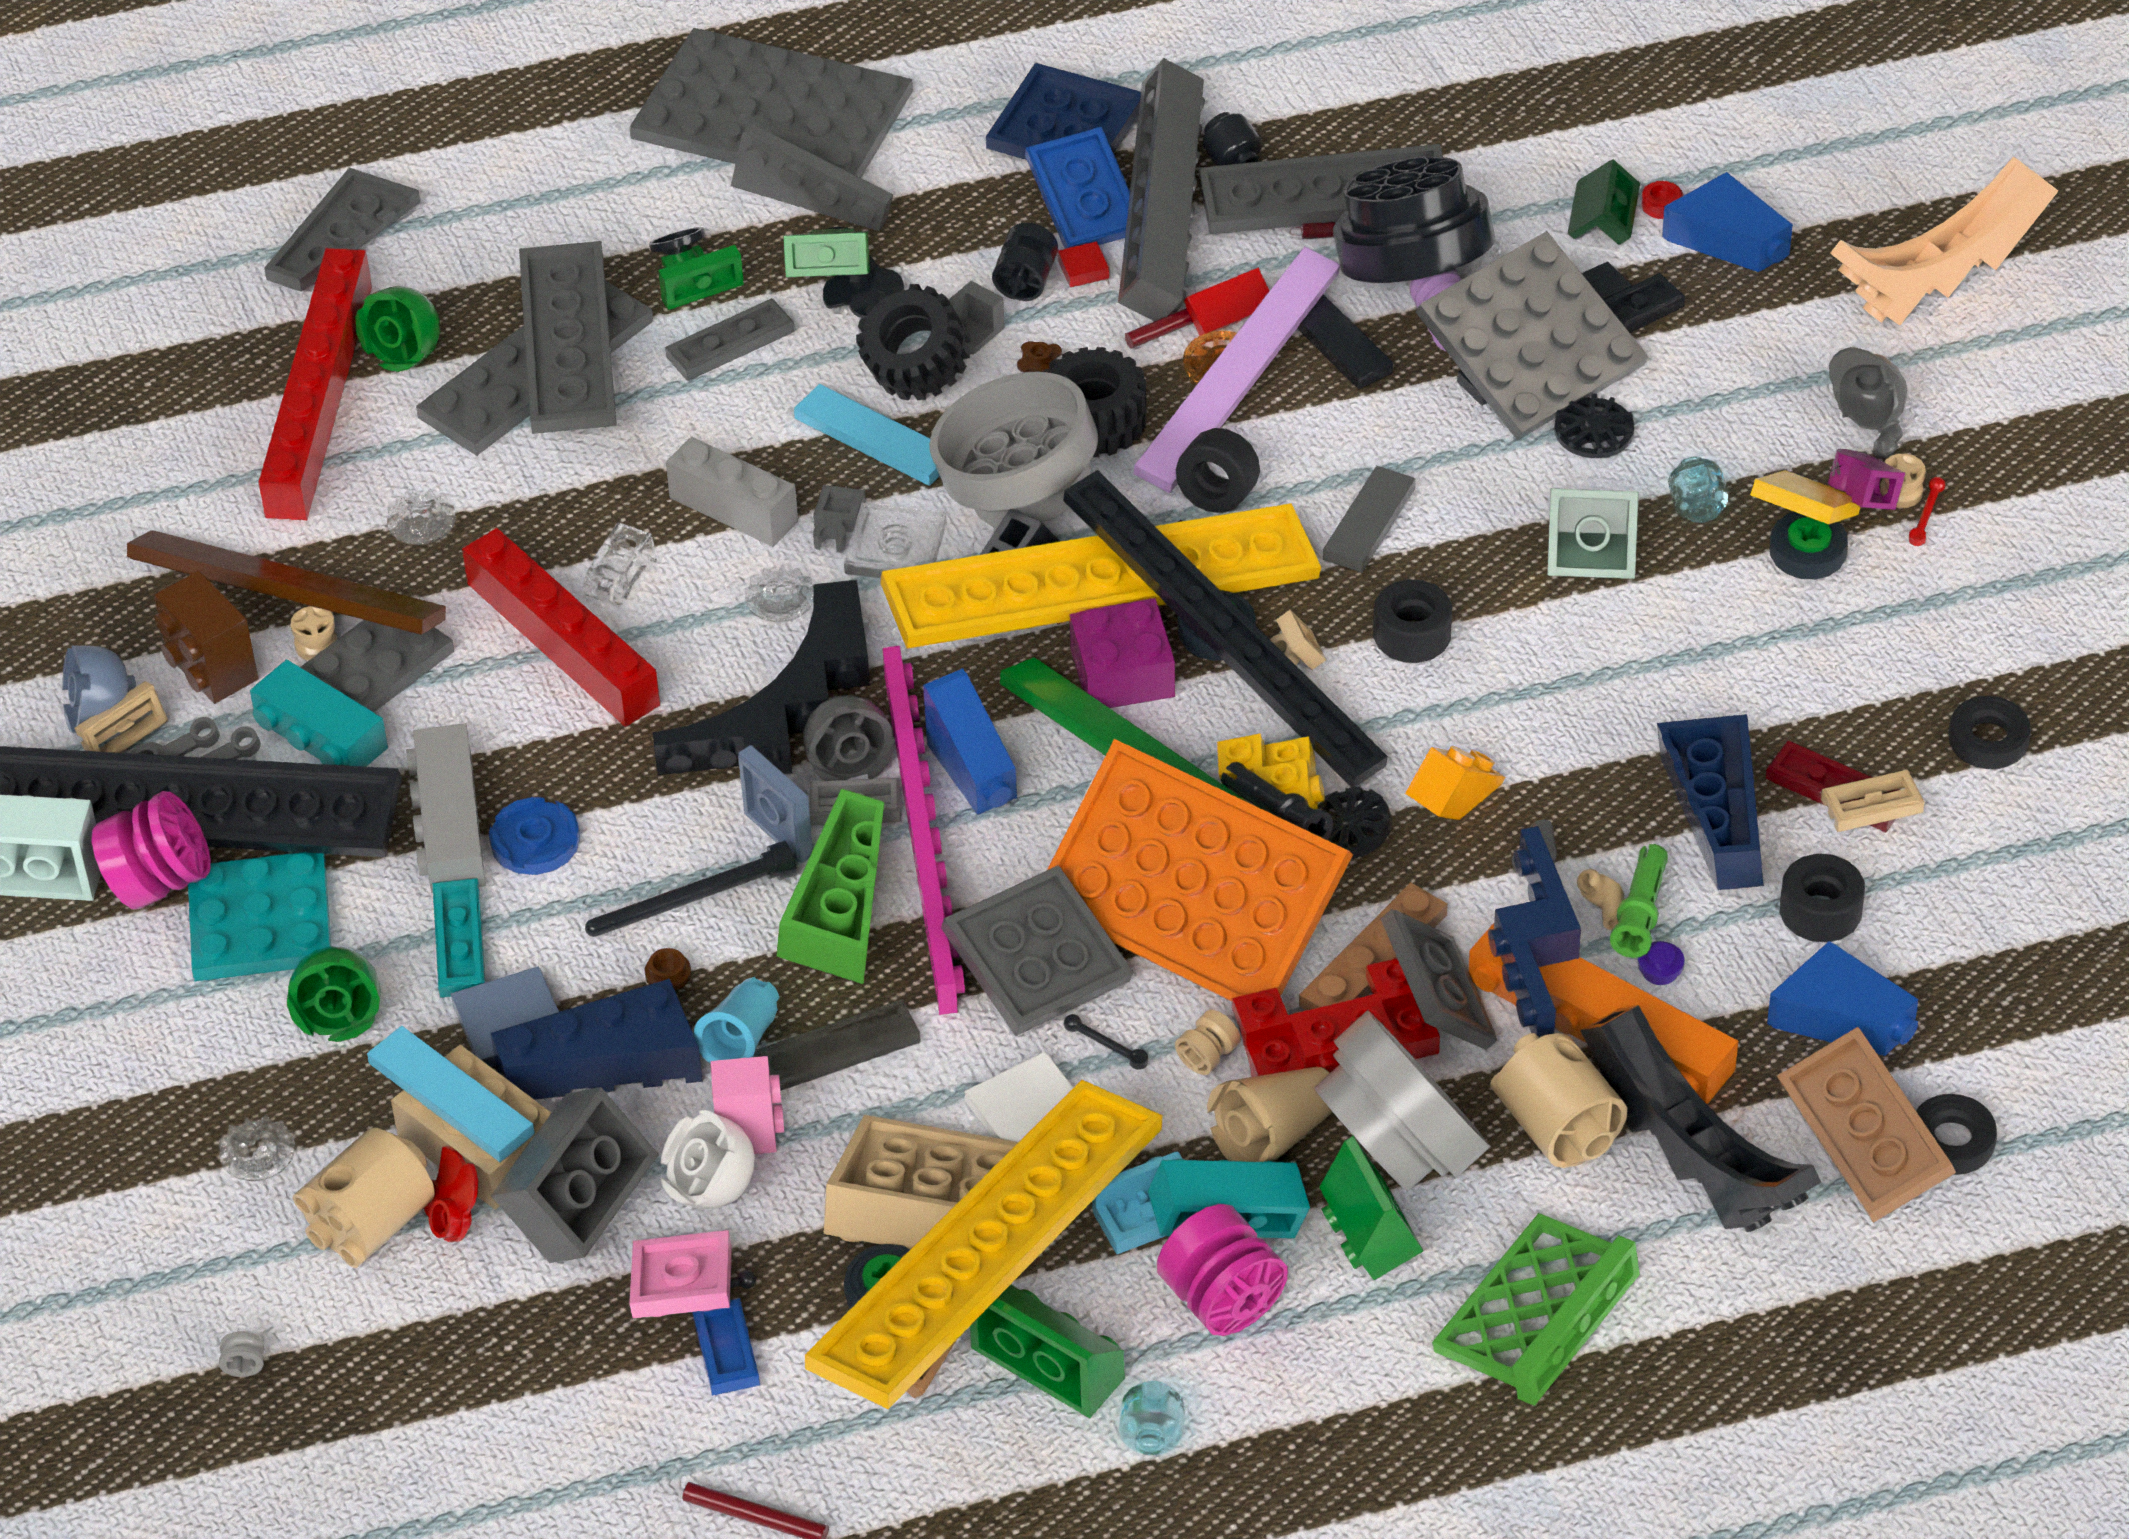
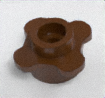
(1037, 356)

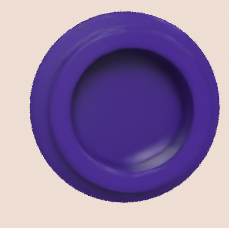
(1661, 963)

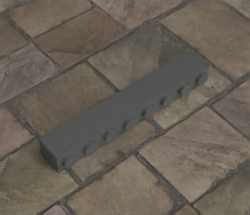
(1162, 192)

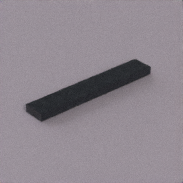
(1633, 307)

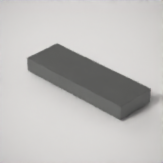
(729, 339)
(1369, 519)

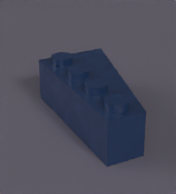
(1715, 786)
(602, 1045)

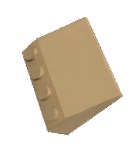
(903, 1179)

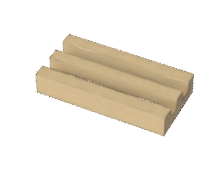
(120, 718)
(1875, 806)

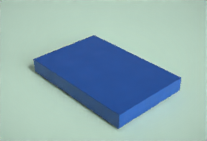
(1081, 187)

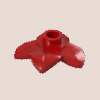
(453, 1198)

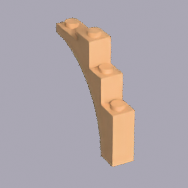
(1983, 230)

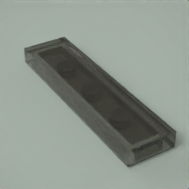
(841, 1044)

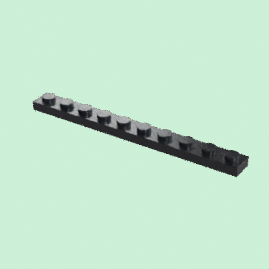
(1225, 629)

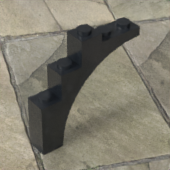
(827, 659)
(1698, 1144)

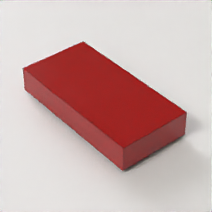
(1227, 302)

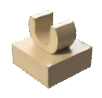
(1298, 641)

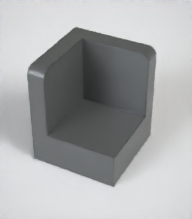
(980, 312)

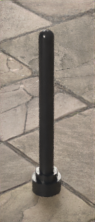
(773, 863)

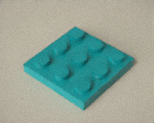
(258, 915)

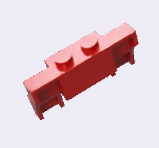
(1306, 1038)

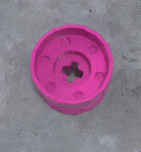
(151, 850)
(1222, 1269)

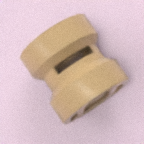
(1204, 1045)

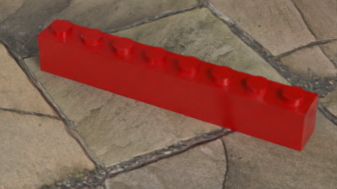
(314, 386)

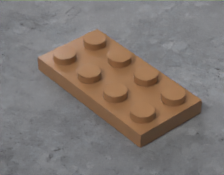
(1866, 1124)

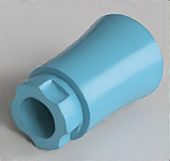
(737, 1022)

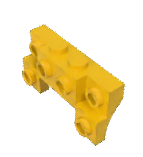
(1283, 764)

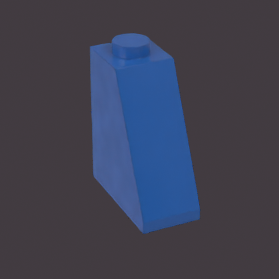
(1728, 224)
(967, 742)
(1839, 993)

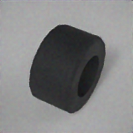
(1202, 485)
(1412, 640)
(1827, 877)

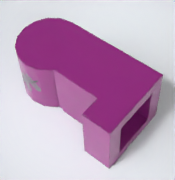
(1860, 479)

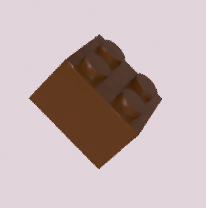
(205, 637)

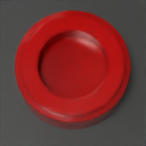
(1658, 195)

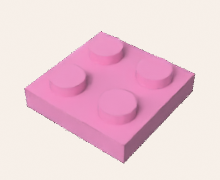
(680, 1274)

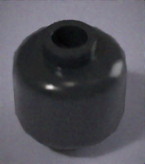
(1231, 140)

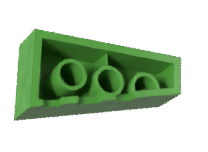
(833, 901)

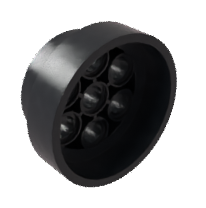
(1411, 221)

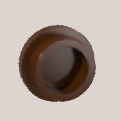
(668, 964)

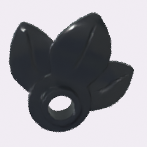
(860, 289)

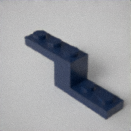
(1535, 933)

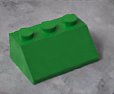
(1049, 1350)

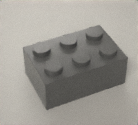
(575, 1175)

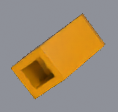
(1454, 781)

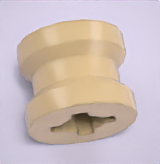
(1914, 476)
(312, 631)

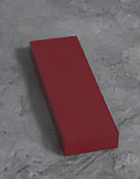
(1810, 772)

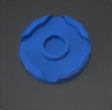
(534, 836)

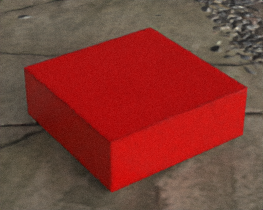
(1083, 264)

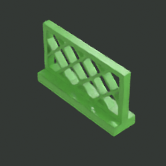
(1574, 1315)

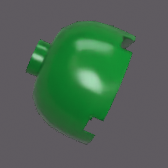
(398, 327)
(334, 994)

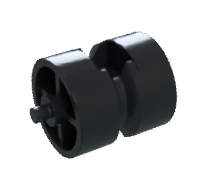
(1025, 262)

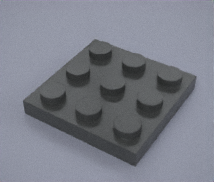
(1036, 950)

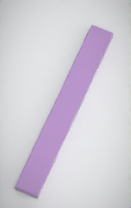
(1239, 364)

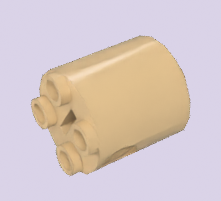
(1560, 1099)
(365, 1195)

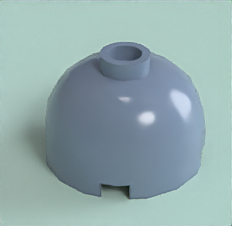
(94, 682)

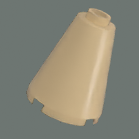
(1266, 1113)

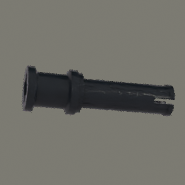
(1289, 806)

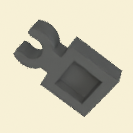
(836, 514)

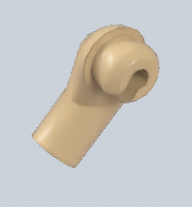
(1603, 893)

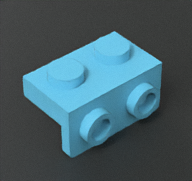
(1126, 1208)

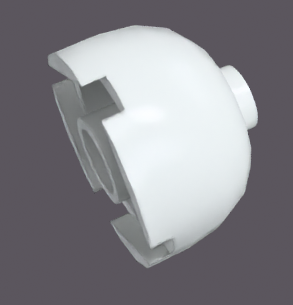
(707, 1161)

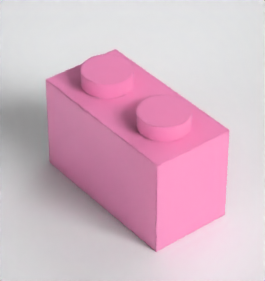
(746, 1096)

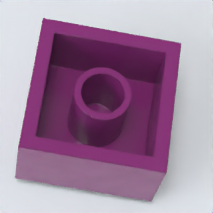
(1123, 653)

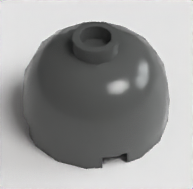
(848, 738)

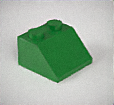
(1366, 1213)

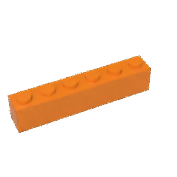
(1588, 993)

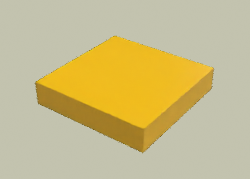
(1805, 497)

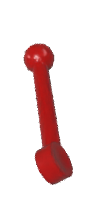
(1917, 535)

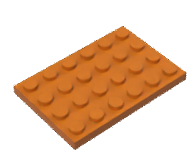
(1197, 875)

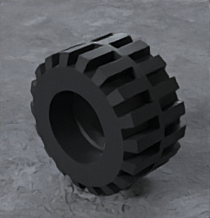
(898, 318)
(1112, 391)

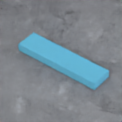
(868, 432)
(451, 1093)

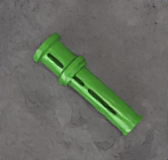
(1638, 911)

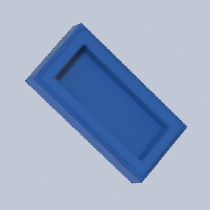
(726, 1349)

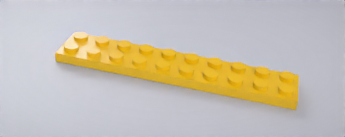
(1066, 577)
(982, 1244)

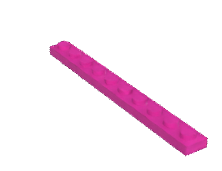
(924, 840)

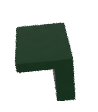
(1605, 200)

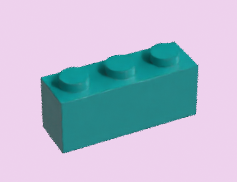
(317, 717)
(1263, 1193)

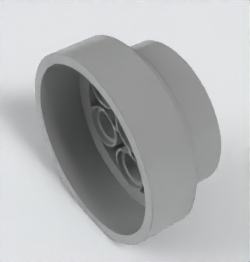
(1015, 446)
(1397, 1107)

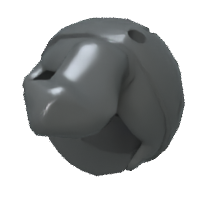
(1870, 394)

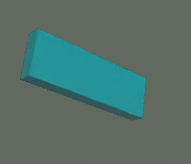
(458, 935)

